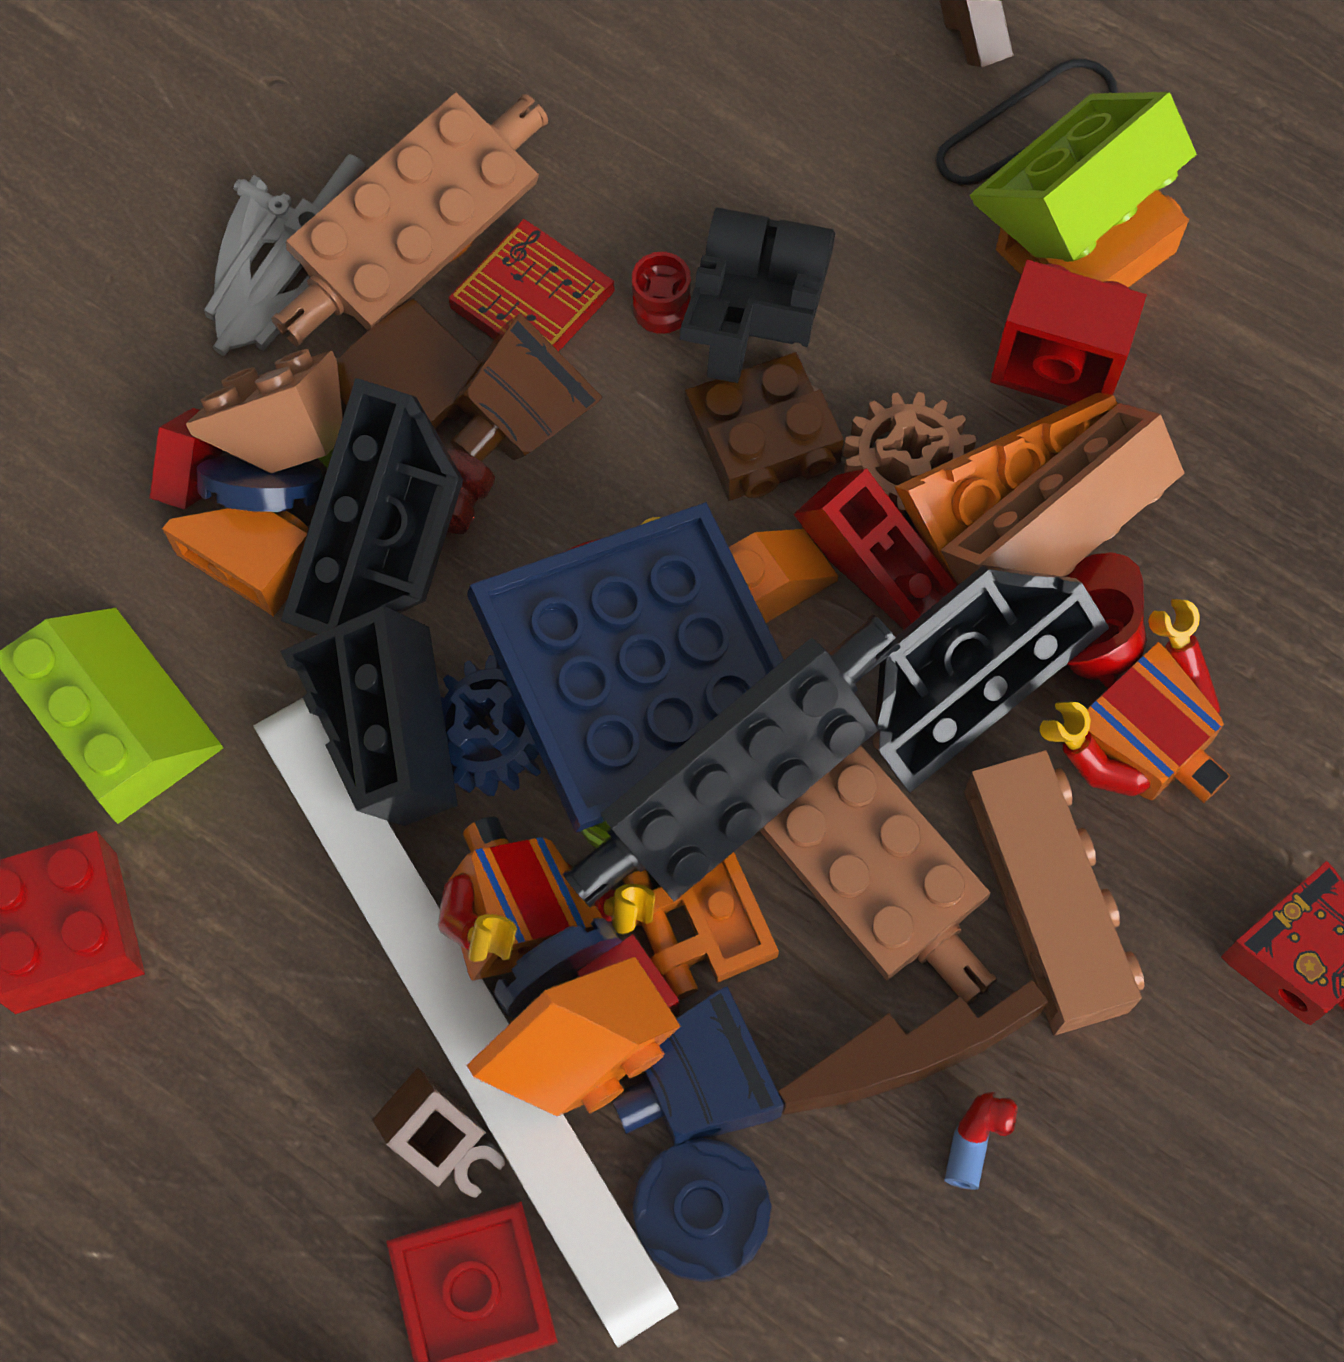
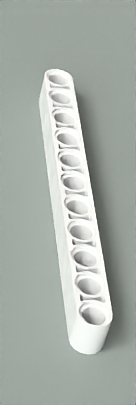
(464, 1021)

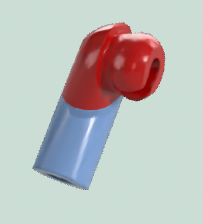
(972, 1135)

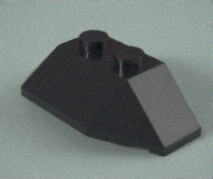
(376, 514)
(975, 662)

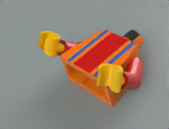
(1150, 719)
(515, 897)

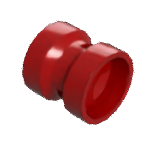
(661, 292)

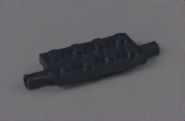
(739, 769)

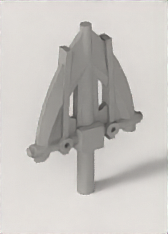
(246, 305)

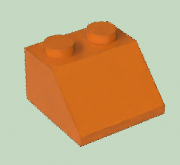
(580, 1041)

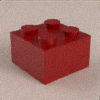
(1066, 334)
(64, 923)

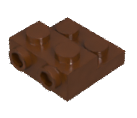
(765, 427)

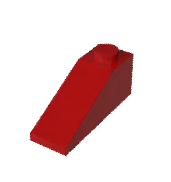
(875, 546)

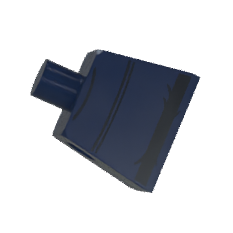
(706, 1079)

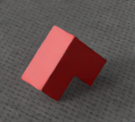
(177, 462)

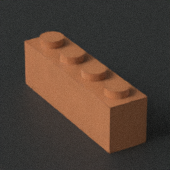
(1073, 499)
(1053, 892)

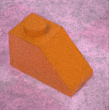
(243, 551)
(782, 569)

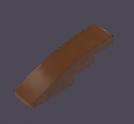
(889, 1059)

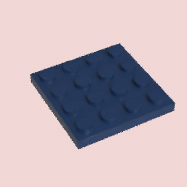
(624, 651)

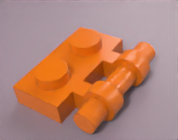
(725, 922)

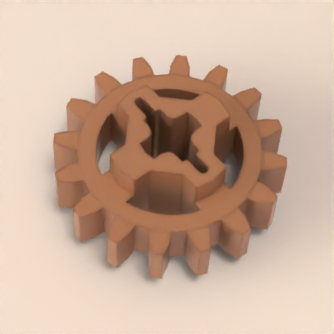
(916, 442)

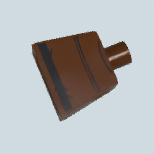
(519, 394)

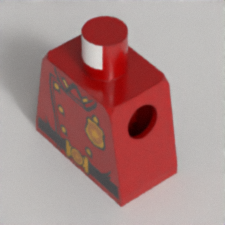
(1298, 948)

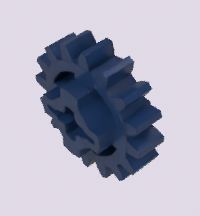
(476, 752)

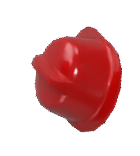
(1118, 593)

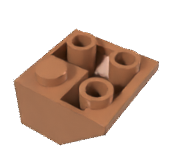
(275, 415)

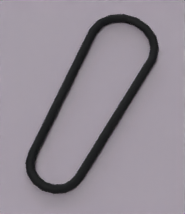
(963, 180)

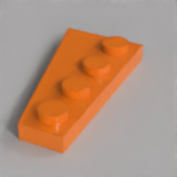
(964, 489)

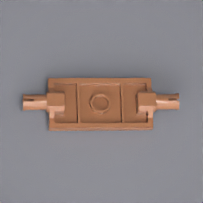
(410, 214)
(883, 873)

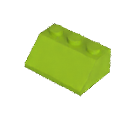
(1087, 173)
(108, 707)

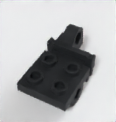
(757, 283)

